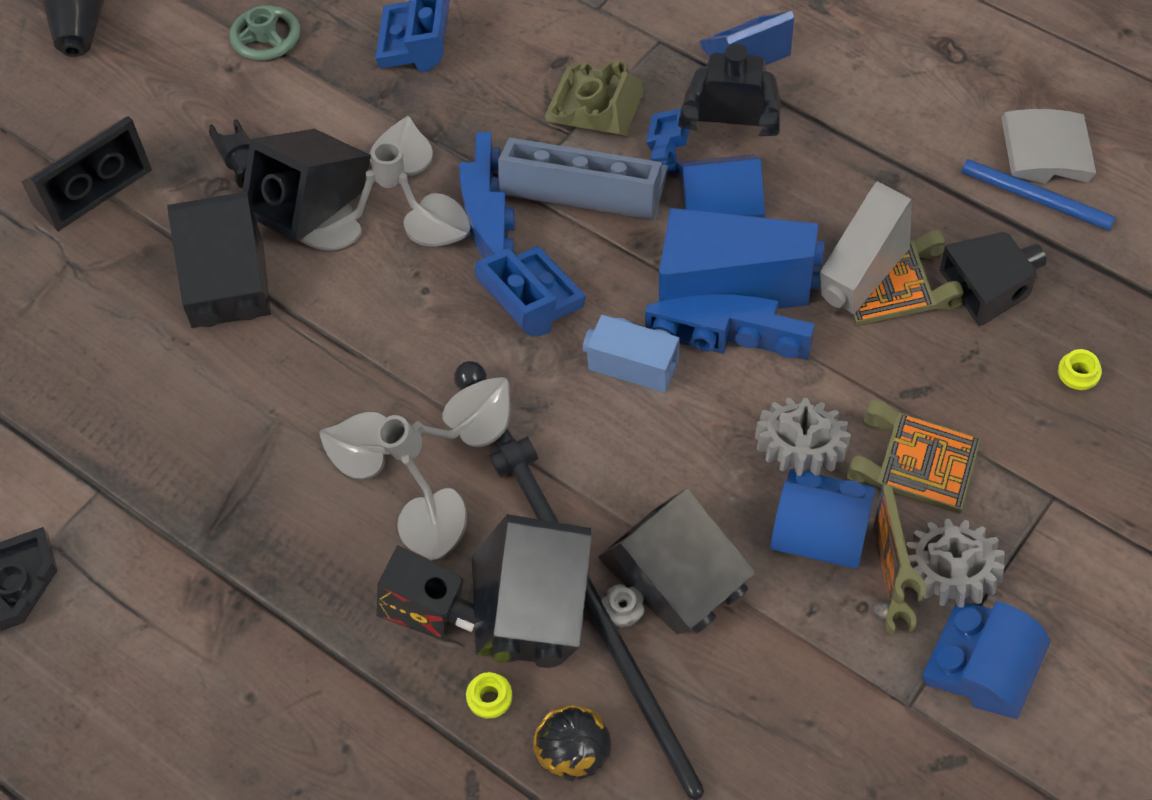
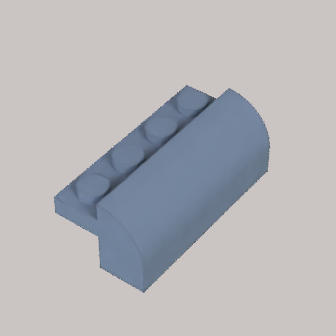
(582, 178)

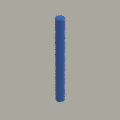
(1038, 194)

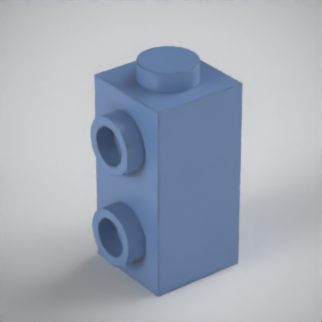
(632, 352)

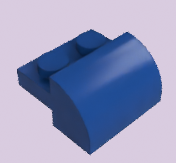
(412, 33)
(529, 288)
(822, 518)
(988, 656)

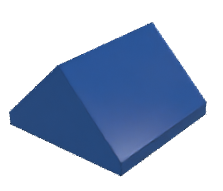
(762, 36)
(723, 185)

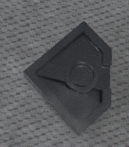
(25, 573)

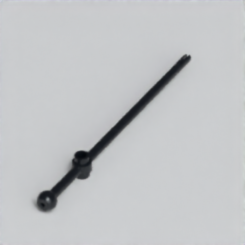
(514, 459)

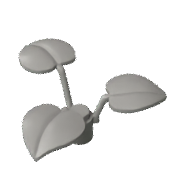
(394, 156)
(437, 521)

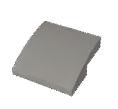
(1048, 144)

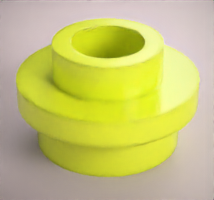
(1083, 361)
(486, 683)

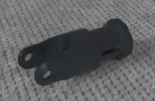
(233, 150)

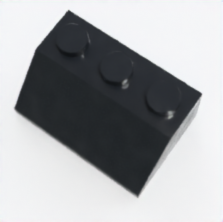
(88, 174)

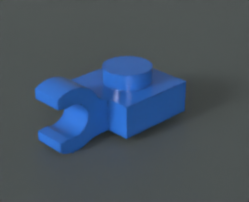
(665, 136)

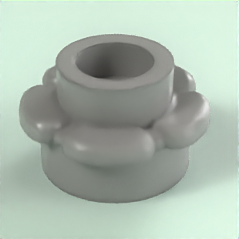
(631, 613)

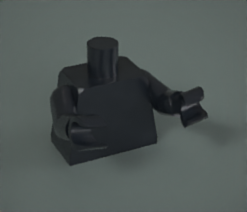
(733, 91)

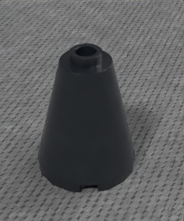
(73, 24)

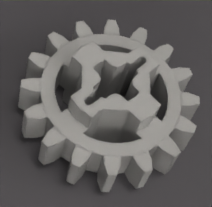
(802, 436)
(956, 562)

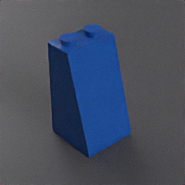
(739, 257)

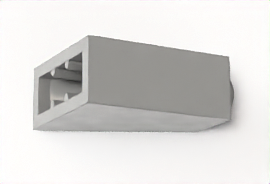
(867, 248)

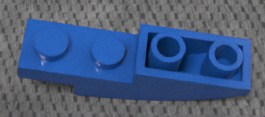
(484, 201)
(715, 319)

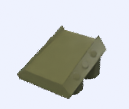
(597, 98)

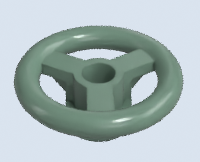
(261, 28)

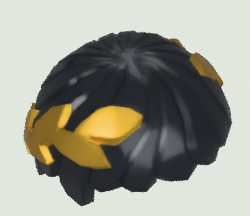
(572, 742)

